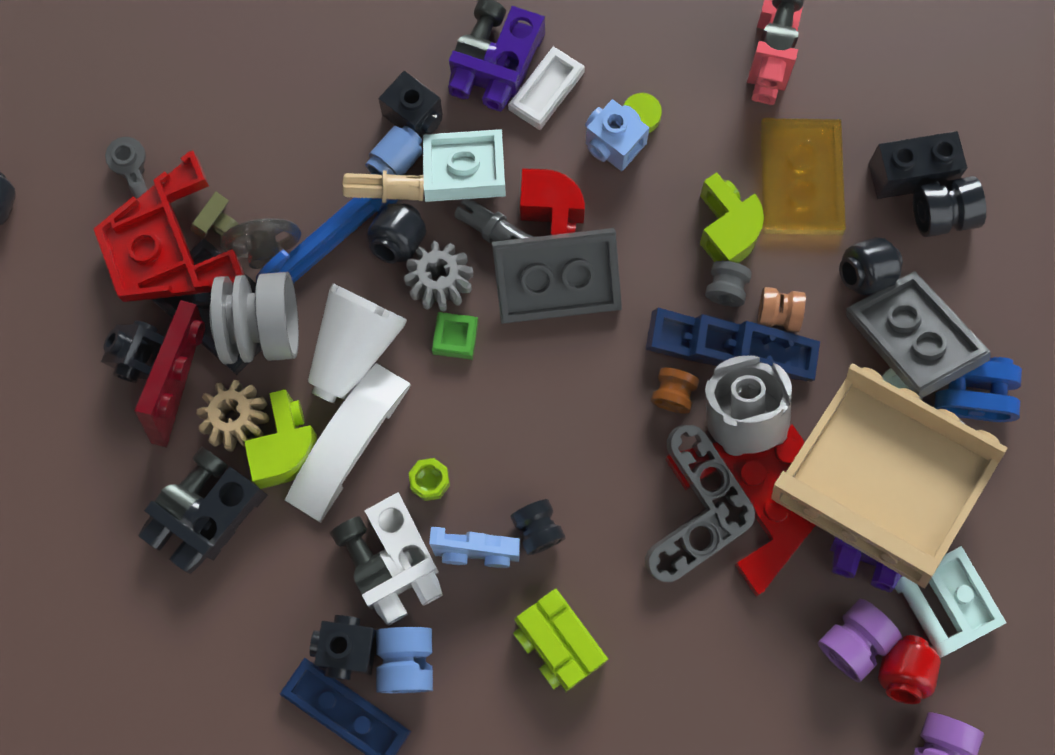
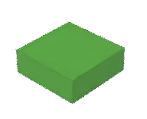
(455, 335)

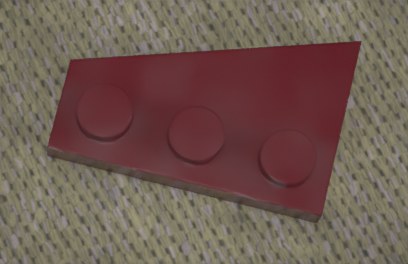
(169, 374)

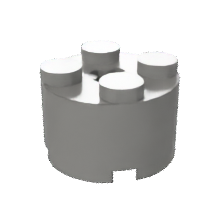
(748, 405)

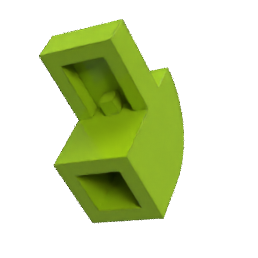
(738, 222)
(280, 456)

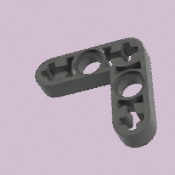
(711, 517)

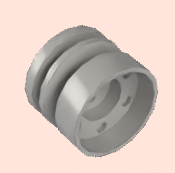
(248, 318)

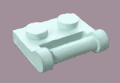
(963, 599)

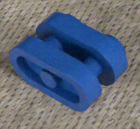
(995, 375)

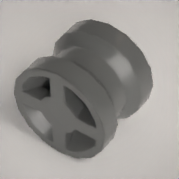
(728, 283)

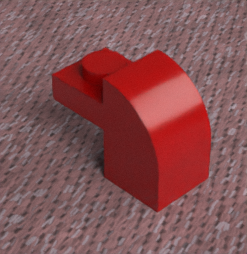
(551, 198)

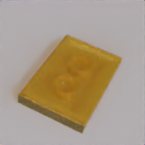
(802, 176)

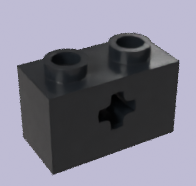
(916, 161)

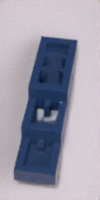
(717, 340)

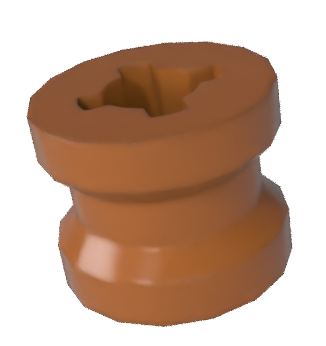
(675, 390)

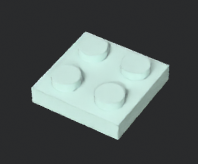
(463, 165)

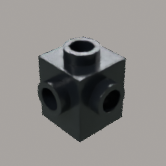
(132, 350)
(359, 651)

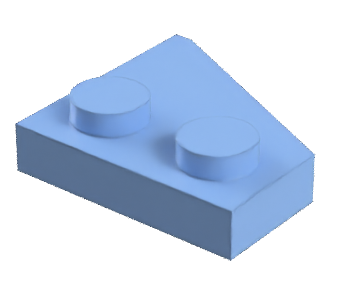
(457, 549)

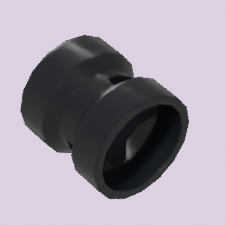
(538, 528)

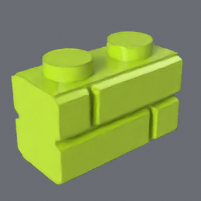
(559, 640)

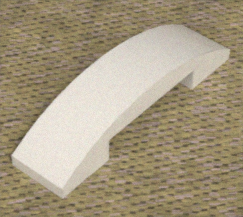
(345, 440)

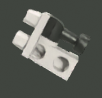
(396, 568)

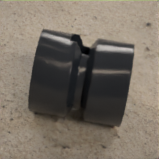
(956, 205)

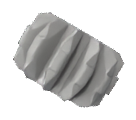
(433, 264)

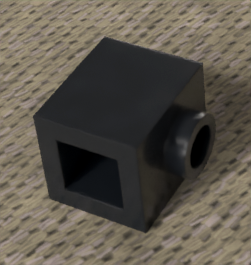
(411, 105)

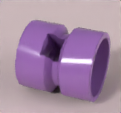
(859, 640)
(948, 737)

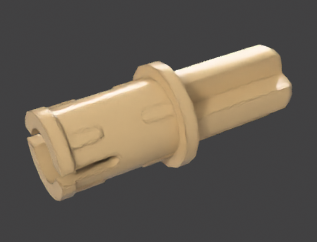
(383, 186)

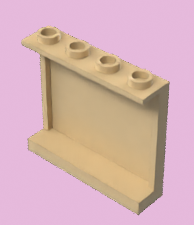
(889, 474)

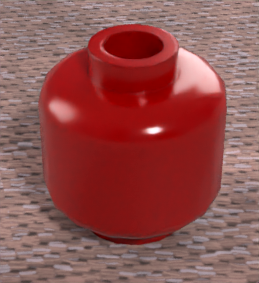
(910, 670)

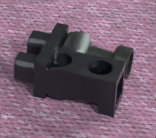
(200, 522)

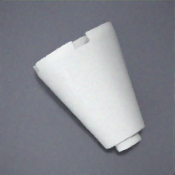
(349, 342)

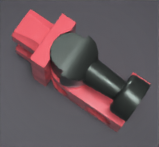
(776, 50)

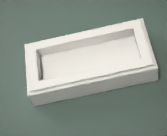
(546, 88)

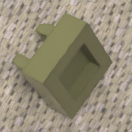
(213, 218)

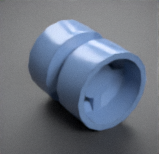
(404, 660)

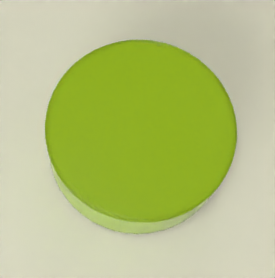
(647, 108)

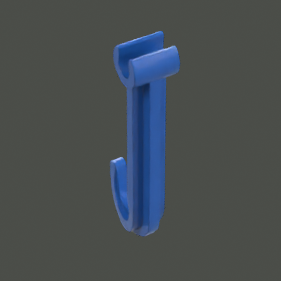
(324, 238)

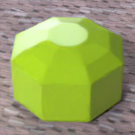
(429, 479)

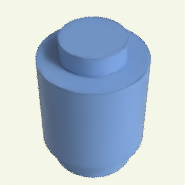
(395, 152)

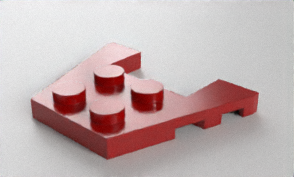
(147, 245)
(757, 477)

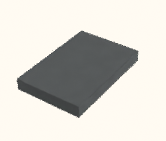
(557, 275)
(918, 335)

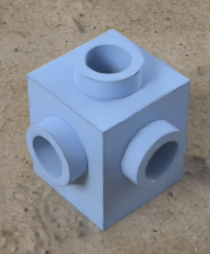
(615, 134)

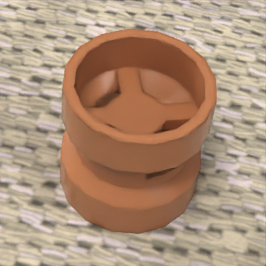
(790, 312)

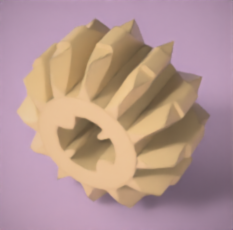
(219, 406)

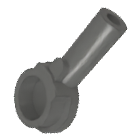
(127, 158)

